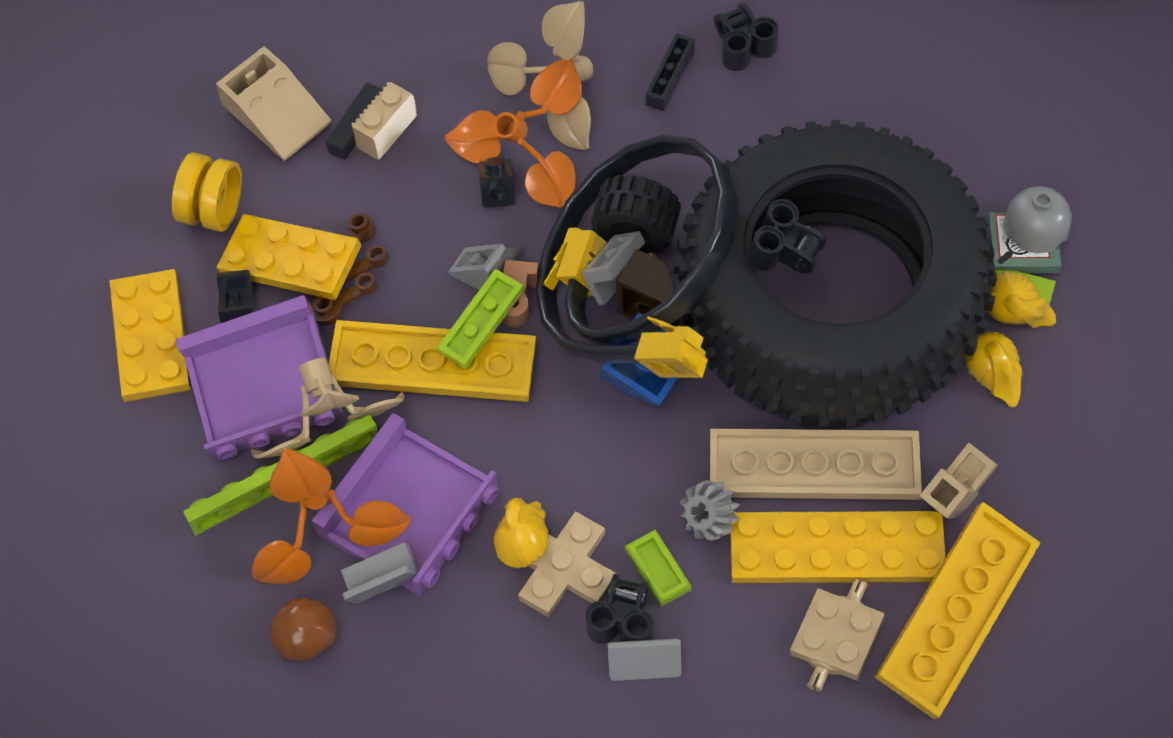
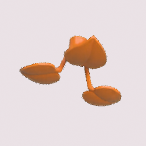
(479, 134)
(308, 482)

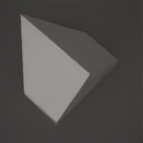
(479, 262)

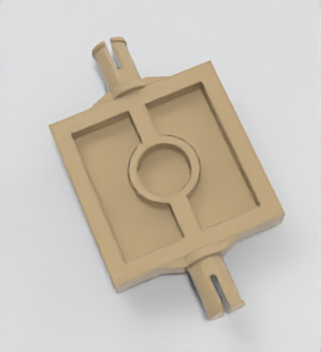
(837, 634)

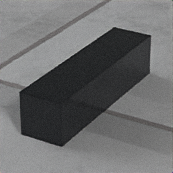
(669, 72)
(342, 137)

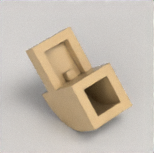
(959, 485)

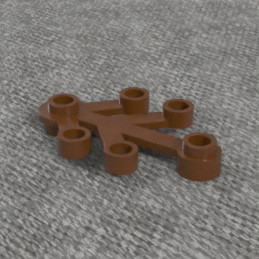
(358, 270)

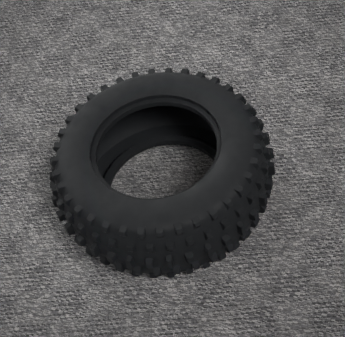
(859, 367)

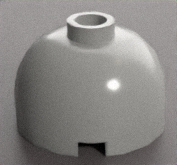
(1038, 219)

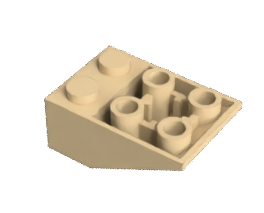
(272, 103)

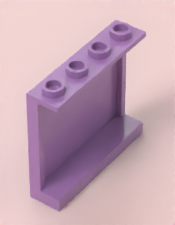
(251, 376)
(424, 483)

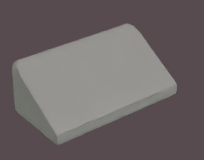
(644, 659)

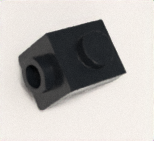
(496, 182)
(235, 294)

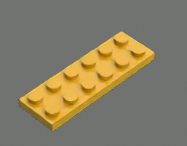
(409, 361)
(837, 547)
(957, 610)

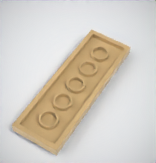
(817, 463)

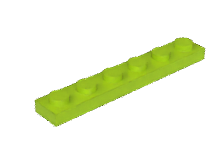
(244, 494)

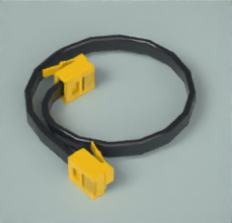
(571, 250)

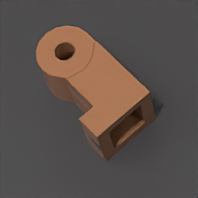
(526, 274)

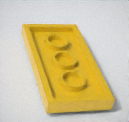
(290, 256)
(146, 326)

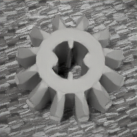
(709, 510)

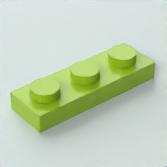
(480, 319)

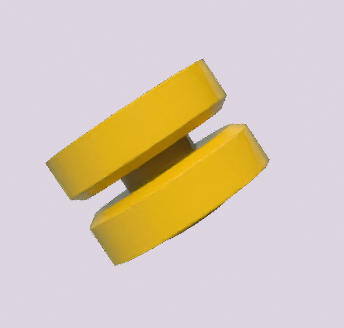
(206, 192)

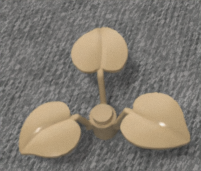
(564, 31)
(319, 384)

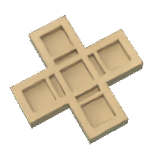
(568, 567)

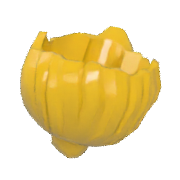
(1020, 302)
(997, 366)
(521, 534)

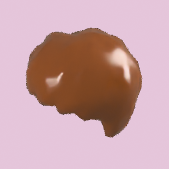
(303, 629)

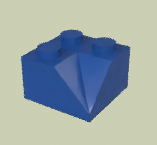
(638, 380)

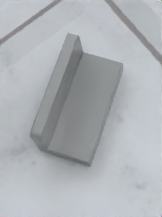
(609, 263)
(379, 573)

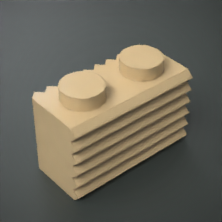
(384, 120)

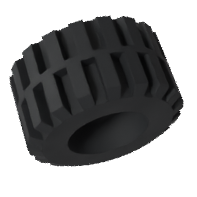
(636, 205)

